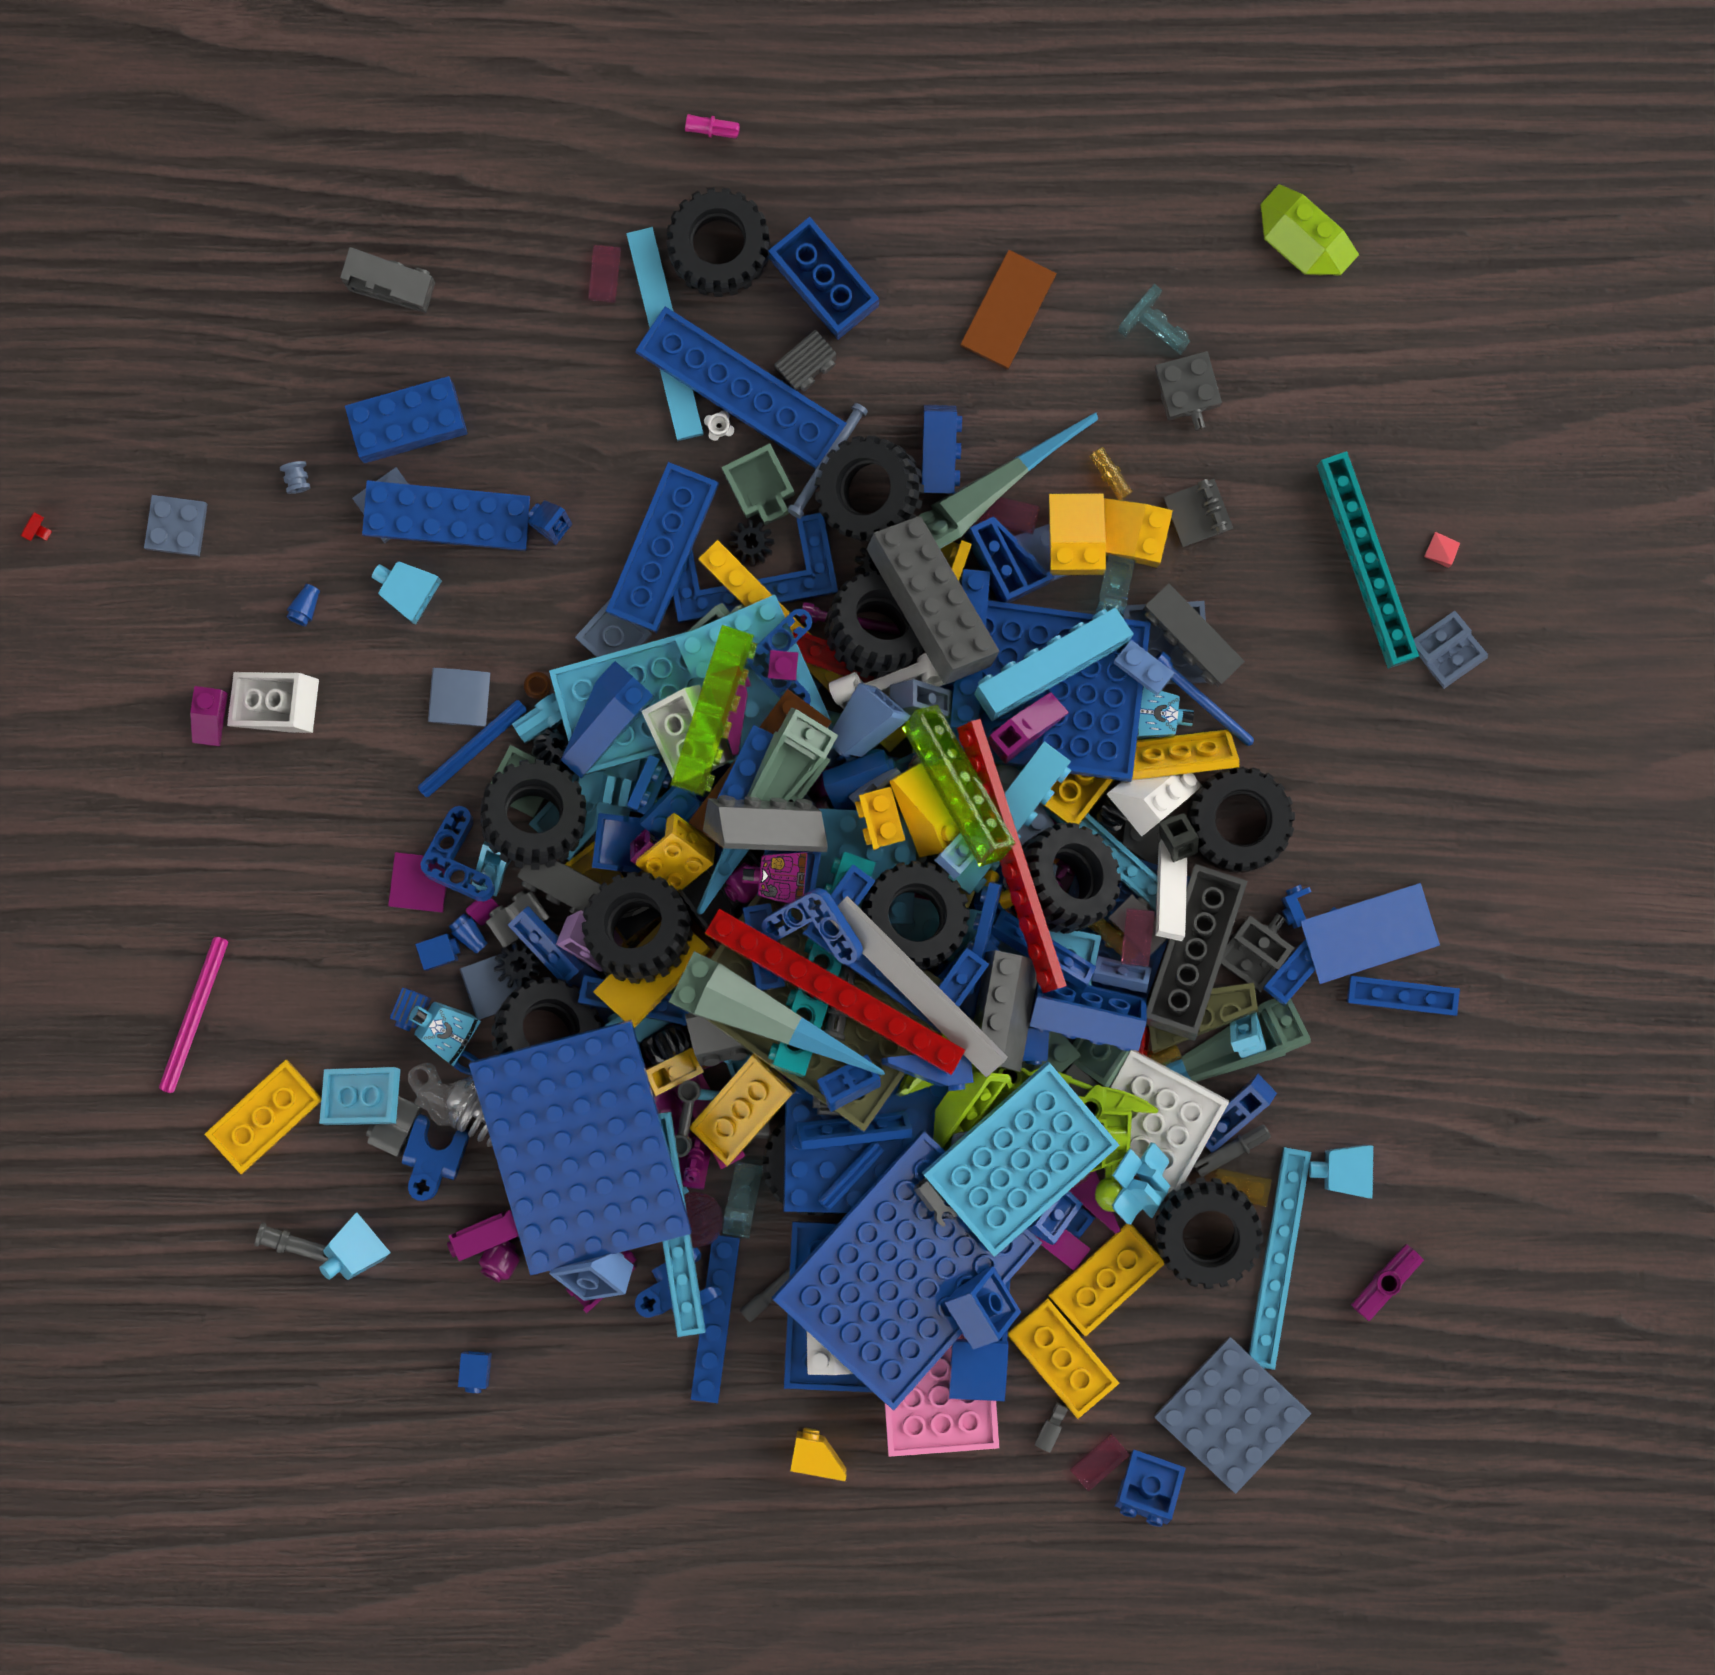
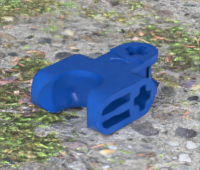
(429, 1162)
(662, 1295)

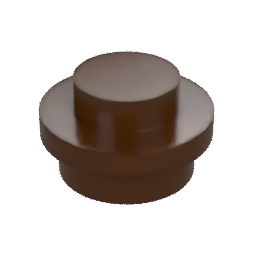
(537, 685)

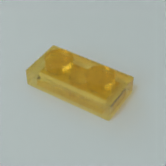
(1254, 1187)

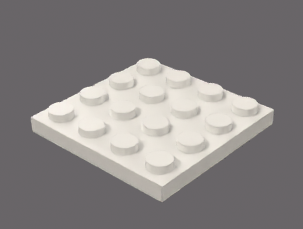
(1183, 1118)

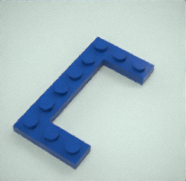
(813, 582)
(955, 984)

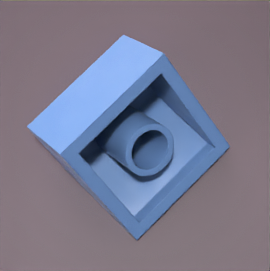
(596, 1277)

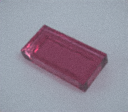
(604, 273)
(1013, 514)
(1137, 937)
(1099, 1462)

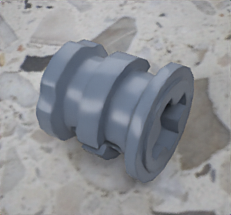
(295, 477)

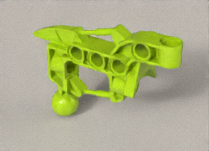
(1115, 1114)

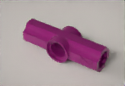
(1400, 1269)

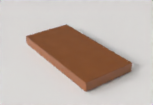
(1008, 309)

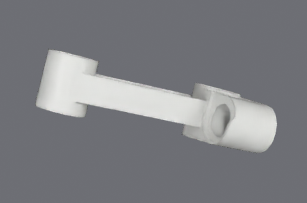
(923, 670)

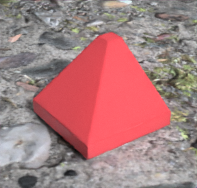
(1442, 550)

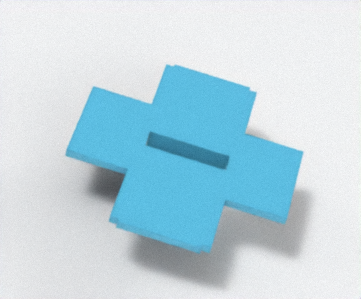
(600, 786)
(1141, 1194)

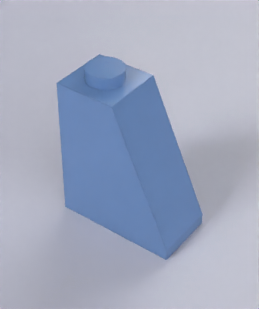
(867, 721)

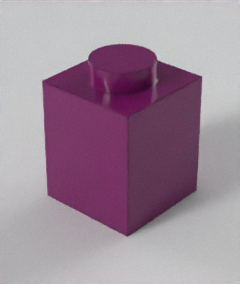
(783, 665)

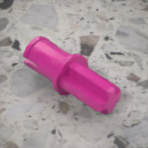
(711, 126)

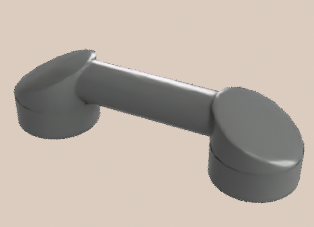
(688, 1092)

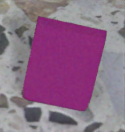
(480, 910)

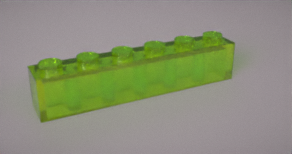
(713, 710)
(958, 785)

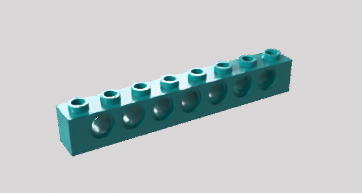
(1367, 560)
(797, 1061)

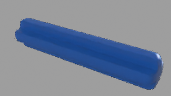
(851, 1175)

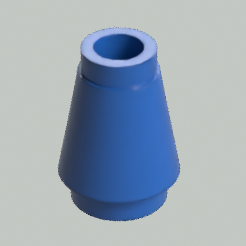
(303, 606)
(468, 933)

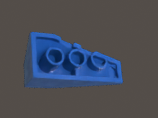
(607, 714)

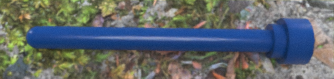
(1205, 702)

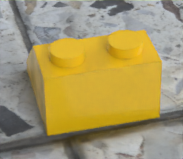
(816, 1456)

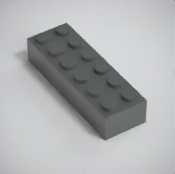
(932, 600)
(1193, 963)

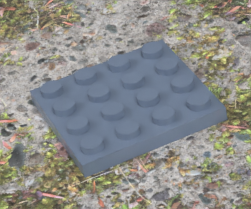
(1232, 1414)

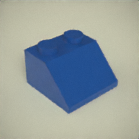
(983, 1308)

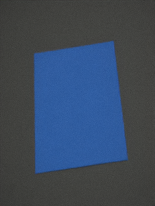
(1370, 933)

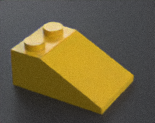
(1136, 531)
(1077, 534)
(1076, 796)
(923, 811)

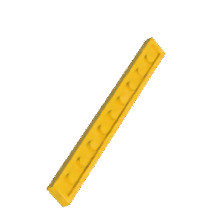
(749, 591)

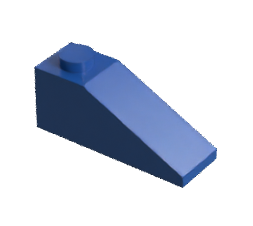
(549, 521)
(925, 1071)
(1241, 1109)

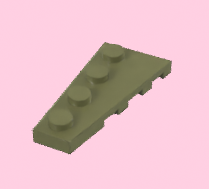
(1223, 1007)

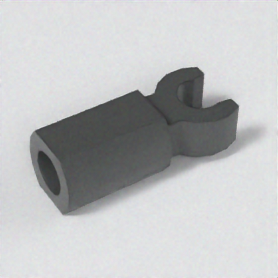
(933, 1200)
(1051, 1428)

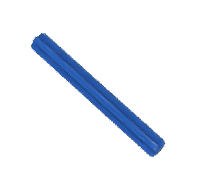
(472, 748)

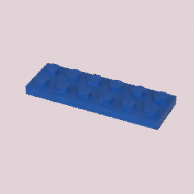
(446, 515)
(662, 547)

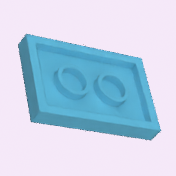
(360, 1096)

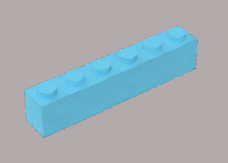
(1053, 663)
(1023, 797)

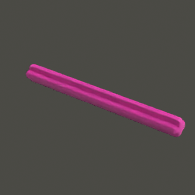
(193, 1014)

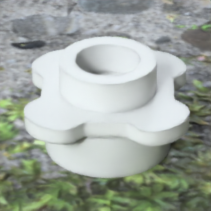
(723, 419)

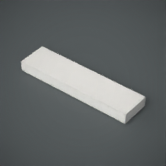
(1171, 895)

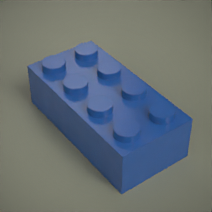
(823, 278)
(406, 419)
(1091, 1015)

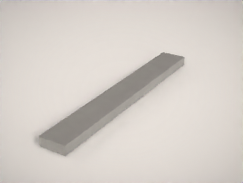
(922, 991)

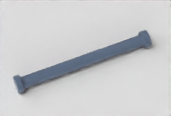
(797, 509)

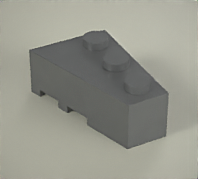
(387, 280)

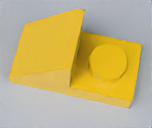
(673, 1071)

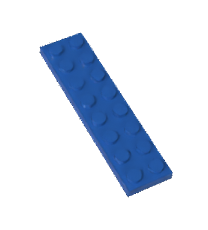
(740, 387)

